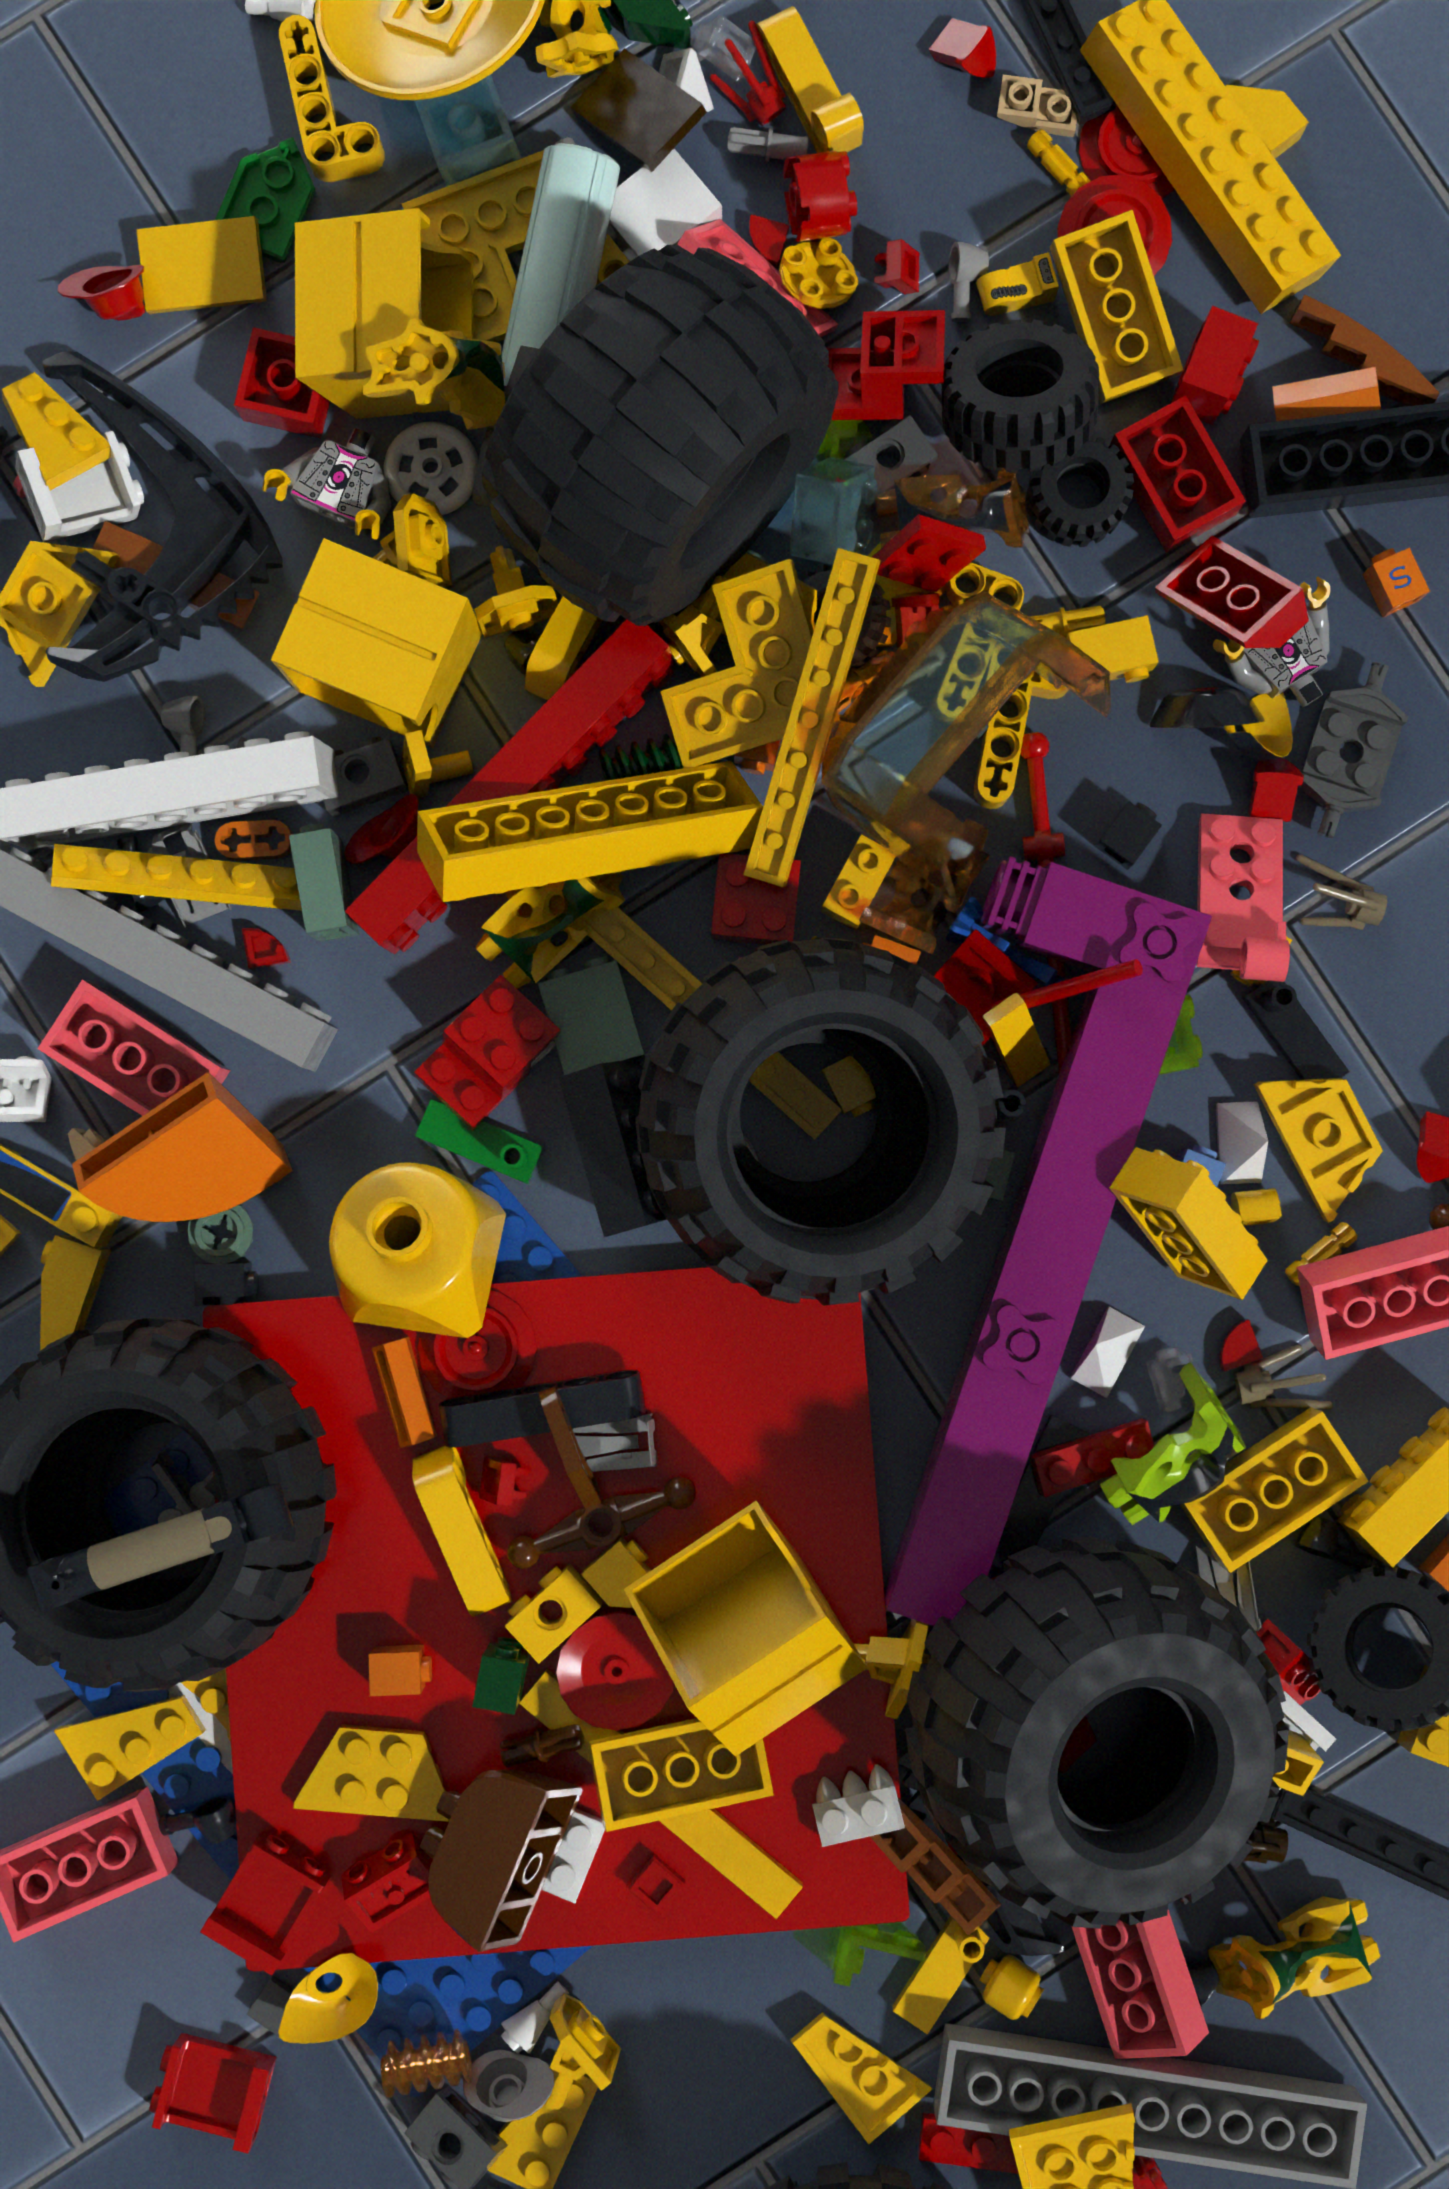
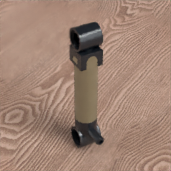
(161, 1546)

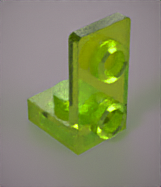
(843, 436)
(1188, 1044)
(850, 1957)

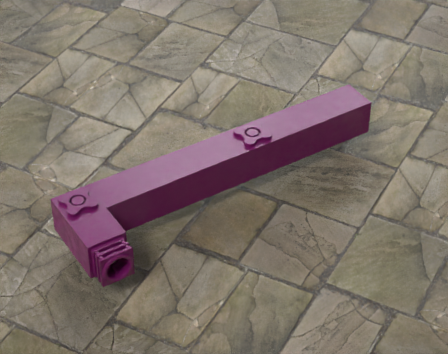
(1055, 1215)

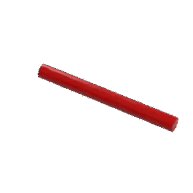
(1080, 984)

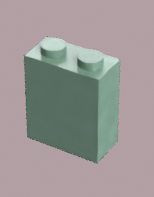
(323, 883)
(591, 1014)

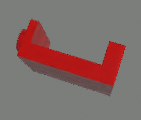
(266, 1903)
(213, 2089)

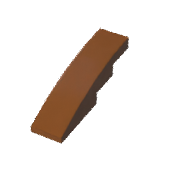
(1364, 349)
(141, 553)
(937, 1871)

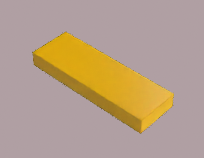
(1016, 1039)

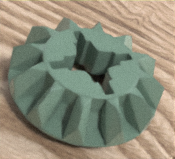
(230, 1249)

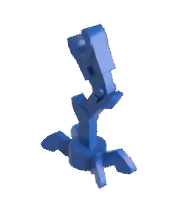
(968, 921)

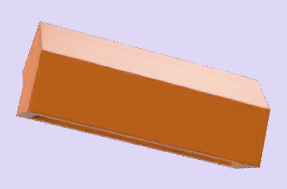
(1328, 395)
(404, 1392)

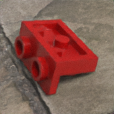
(387, 1883)

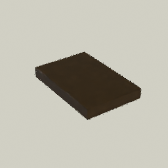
(638, 110)

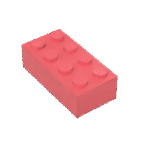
(124, 1050)
(1377, 1294)
(83, 1864)
(1142, 1988)

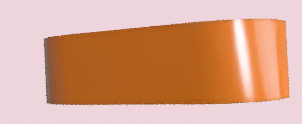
(253, 830)

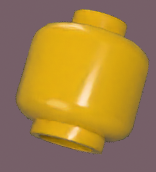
(1011, 1987)

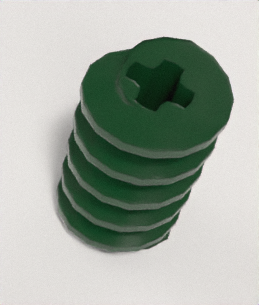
(641, 762)

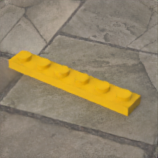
(174, 877)

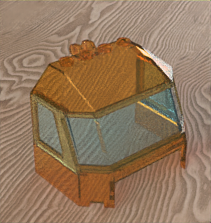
(929, 709)

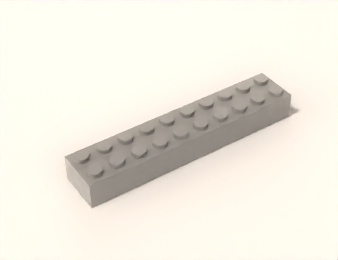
(164, 962)
(1179, 2105)

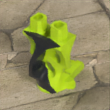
(1166, 1473)

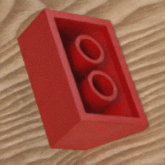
(1236, 596)

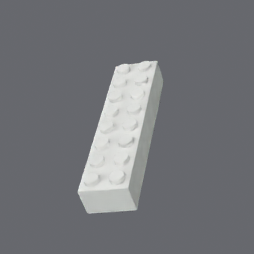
(167, 791)

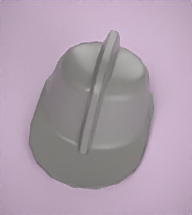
(508, 2085)

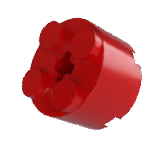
(819, 195)

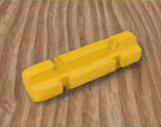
(1056, 161)
(1327, 1247)

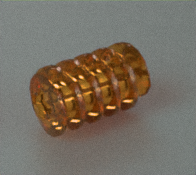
(425, 2064)

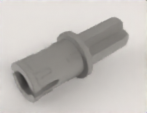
(766, 143)

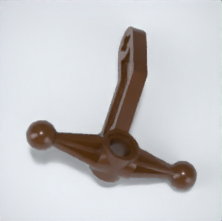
(575, 1530)

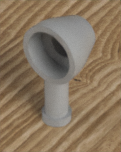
(966, 265)
(187, 718)

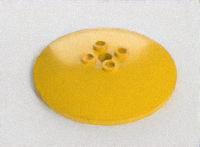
(417, 52)

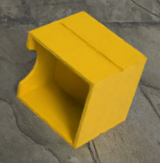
(360, 287)
(378, 642)
(744, 1629)

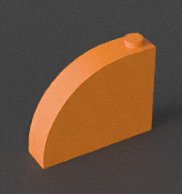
(184, 1159)

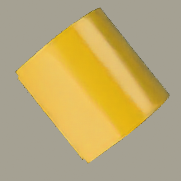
(1257, 1206)

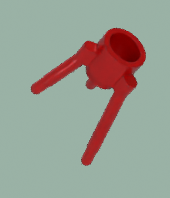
(764, 100)

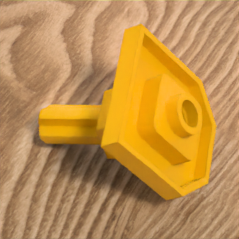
(418, 541)
(515, 605)
(695, 632)
(894, 1662)
(582, 2049)

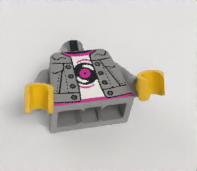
(337, 483)
(1291, 665)

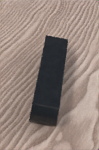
(520, 1413)

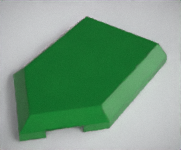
(275, 191)

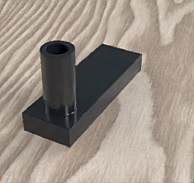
(1294, 1031)

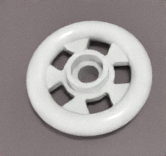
(448, 439)

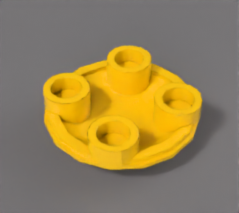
(818, 273)

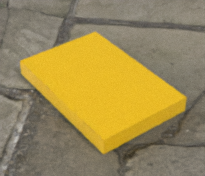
(201, 265)

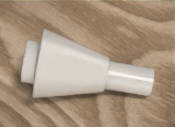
(281, 8)
(527, 2025)

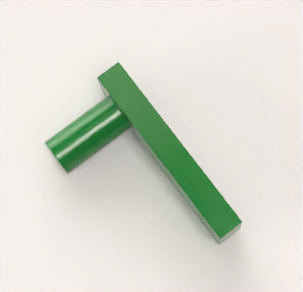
(483, 1145)

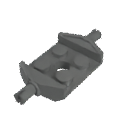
(1370, 723)

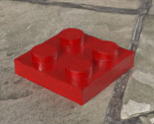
(928, 553)

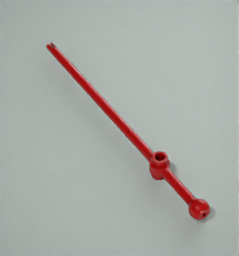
(1044, 848)

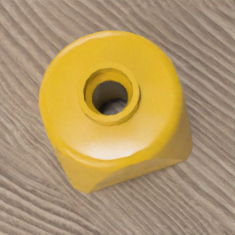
(442, 1276)

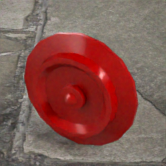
(1113, 148)
(1116, 195)
(488, 1361)
(613, 1673)

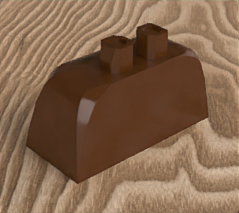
(496, 1852)

